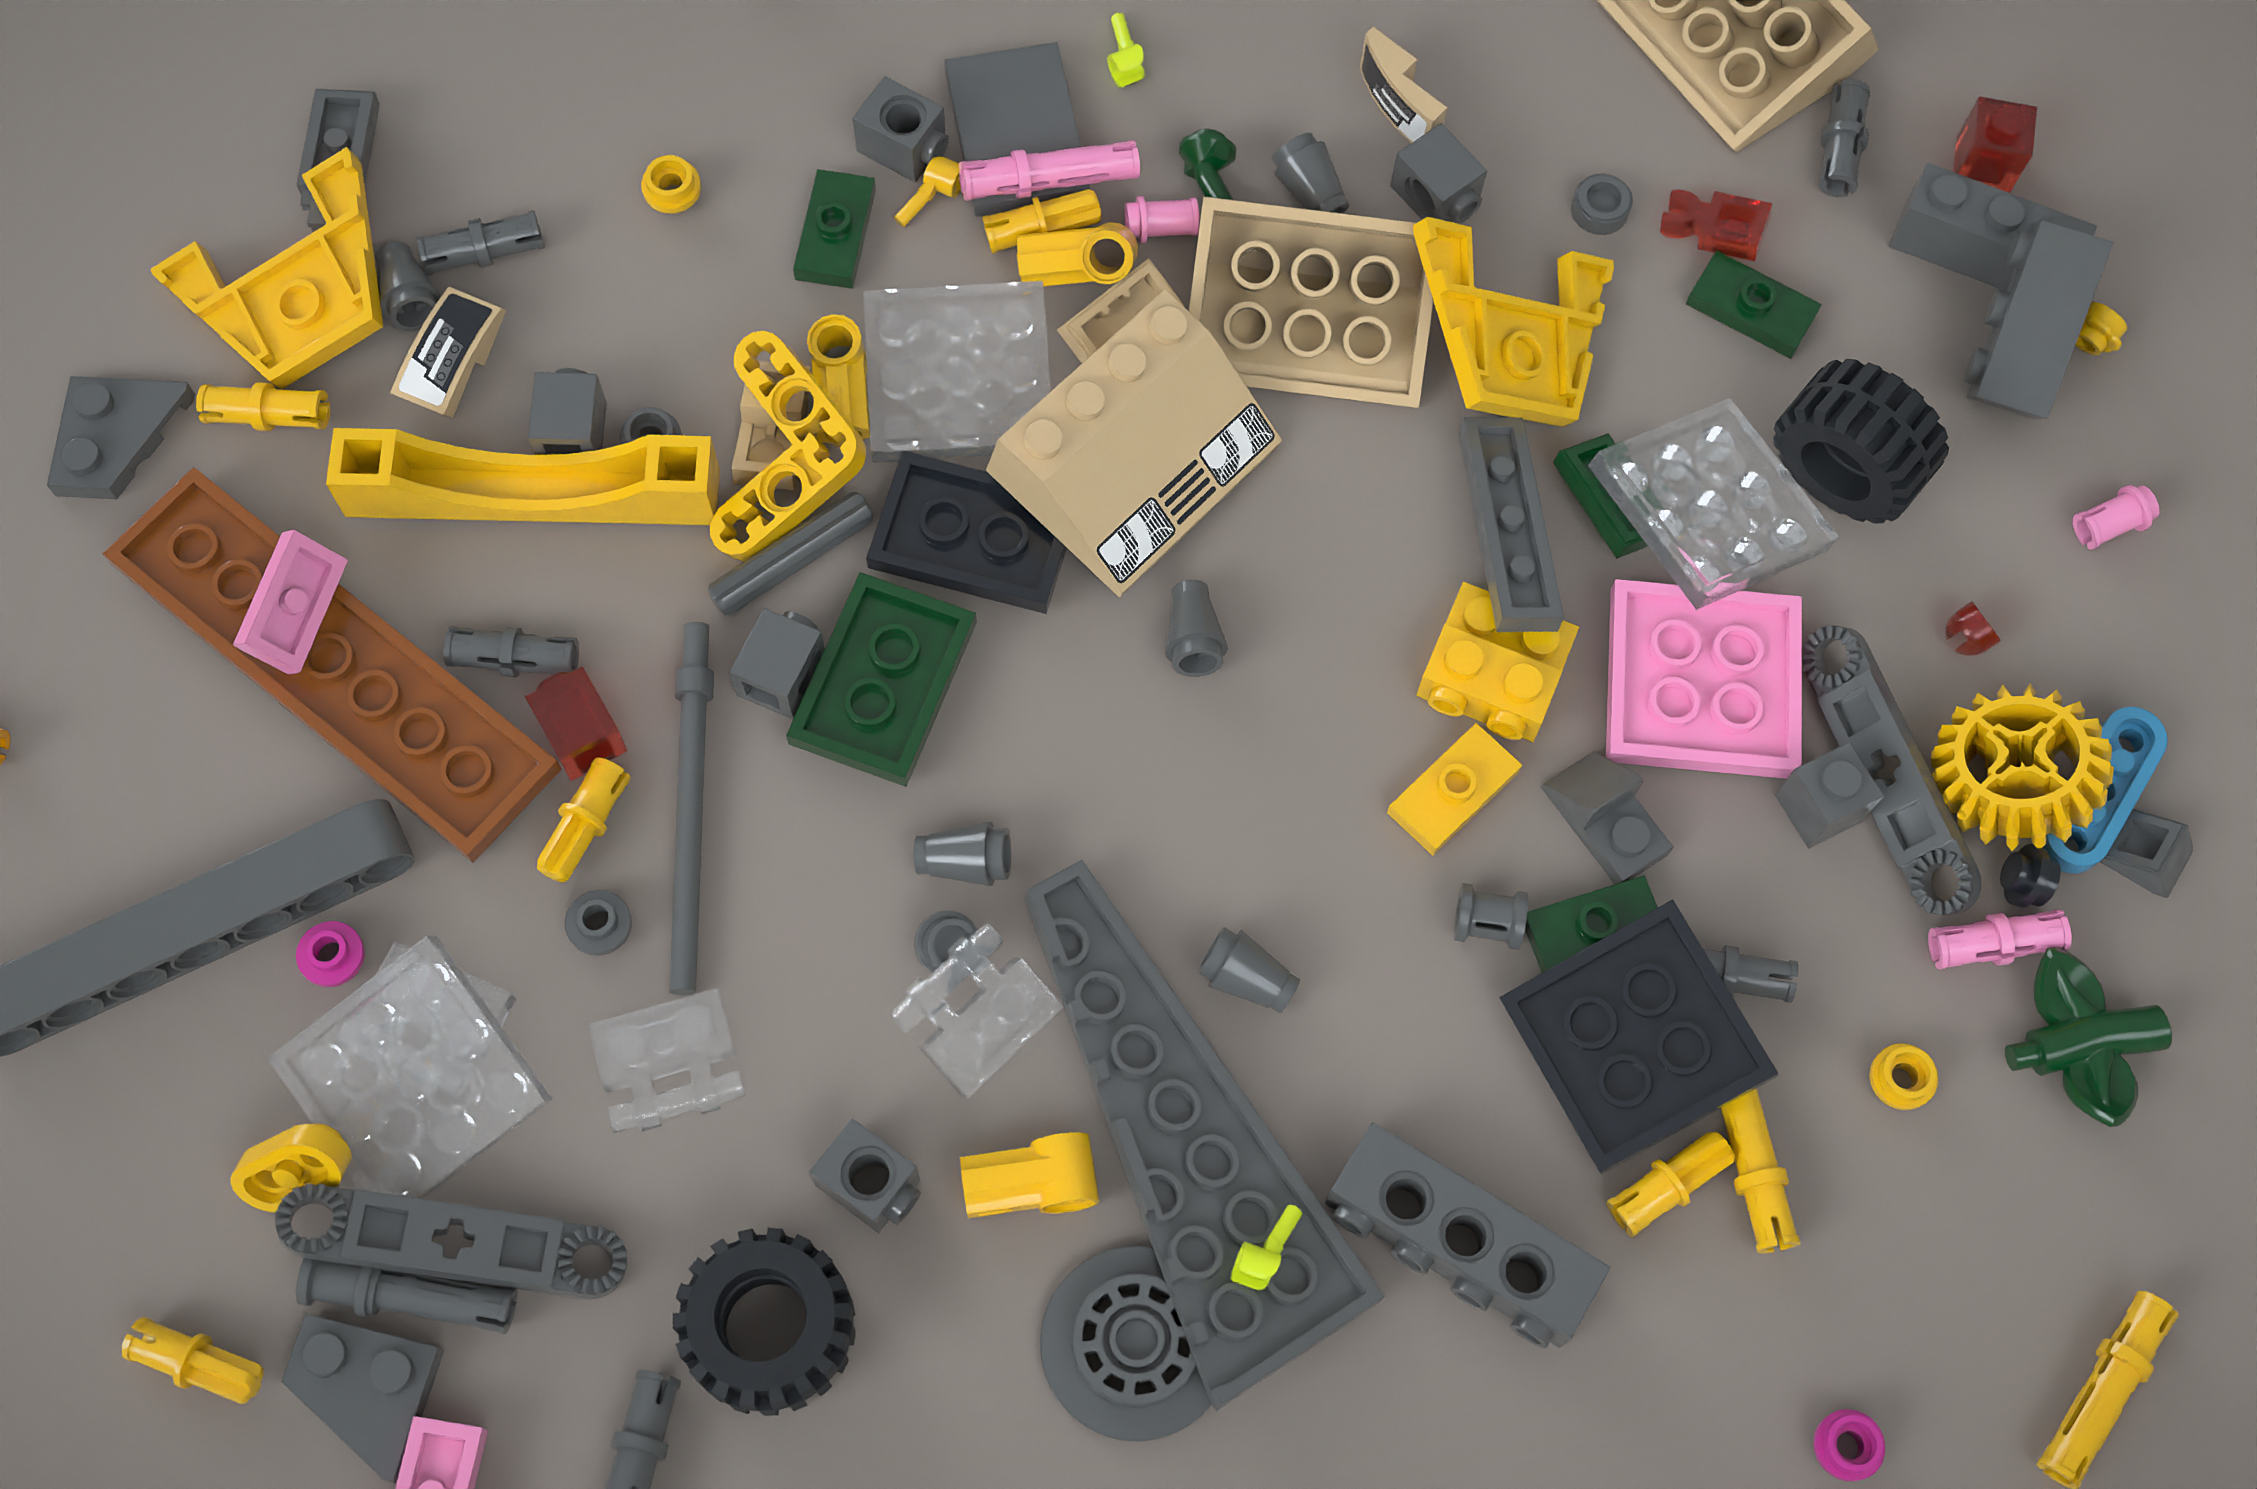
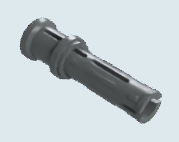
(407, 1293)

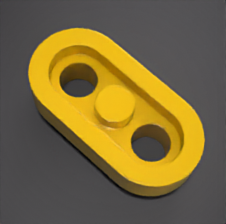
(289, 1161)

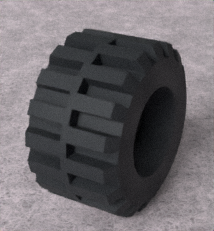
(1861, 441)
(723, 1281)

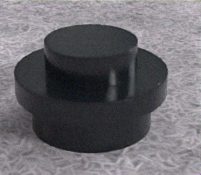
(2030, 877)

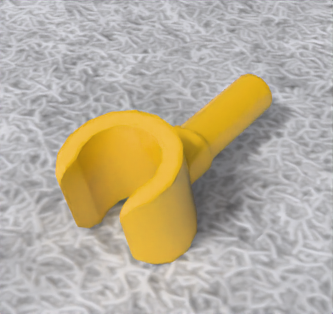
(941, 177)

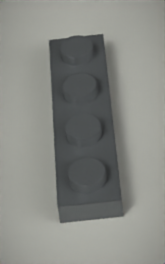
(1510, 525)

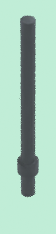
(694, 689)

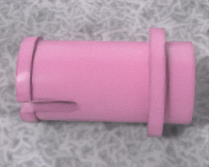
(1162, 218)
(2129, 510)

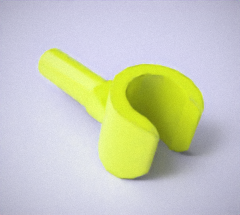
(1126, 63)
(1257, 1264)

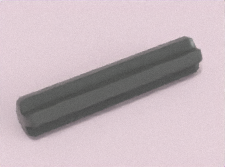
(790, 553)

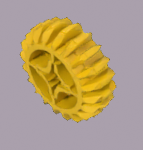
(2022, 783)

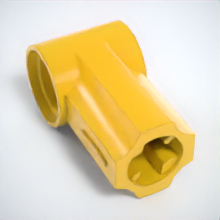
(1070, 255)
(844, 376)
(1048, 1175)

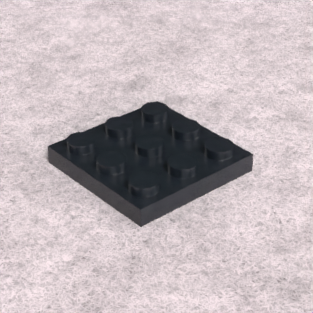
(1638, 1036)

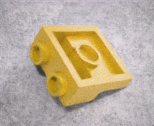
(1494, 674)

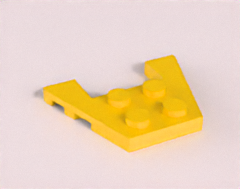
(301, 301)
(1508, 349)

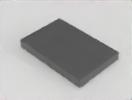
(1012, 104)

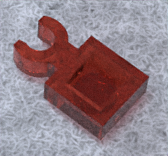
(1725, 224)

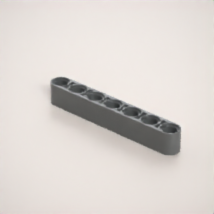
(199, 922)

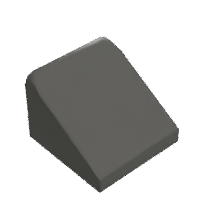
(2150, 852)

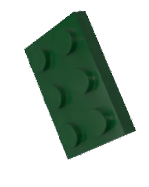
(882, 679)

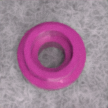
(343, 966)
(1868, 1439)

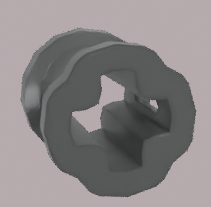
(1491, 916)

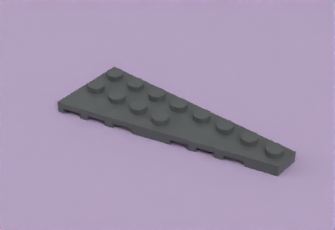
(1194, 1152)

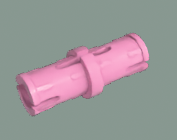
(1999, 939)

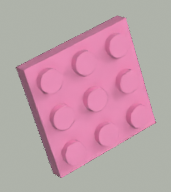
(1704, 683)

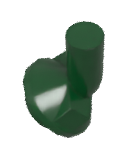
(1205, 155)

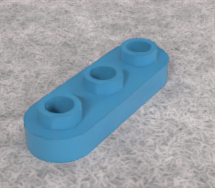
(2130, 777)

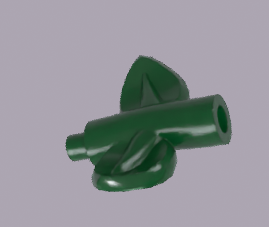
(2087, 1038)

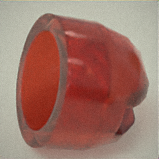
(1975, 627)

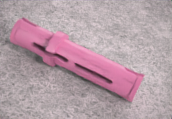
(1038, 171)

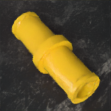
(263, 406)

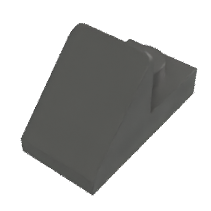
(1606, 816)

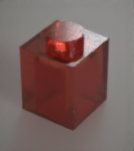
(1996, 142)
(575, 721)

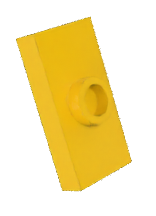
(1454, 789)

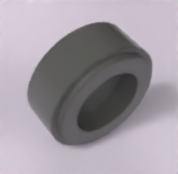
(1601, 204)

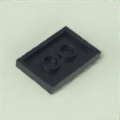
(964, 535)

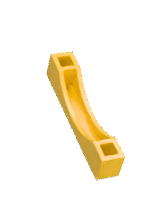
(419, 478)

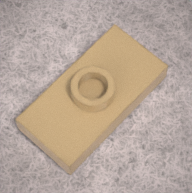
(1113, 309)

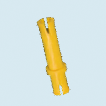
(1759, 1174)
(2120, 1368)

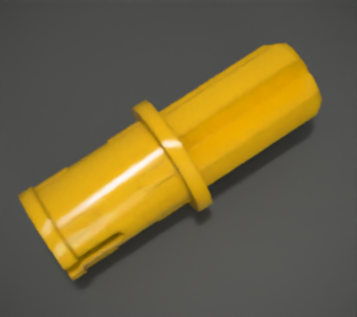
(1057, 214)
(582, 819)
(1670, 1183)
(193, 1361)

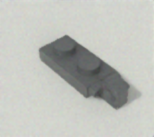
(336, 122)

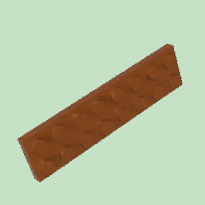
(361, 682)

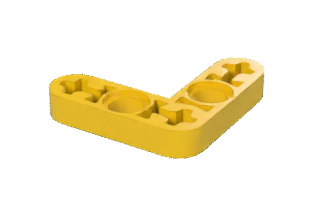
(804, 459)

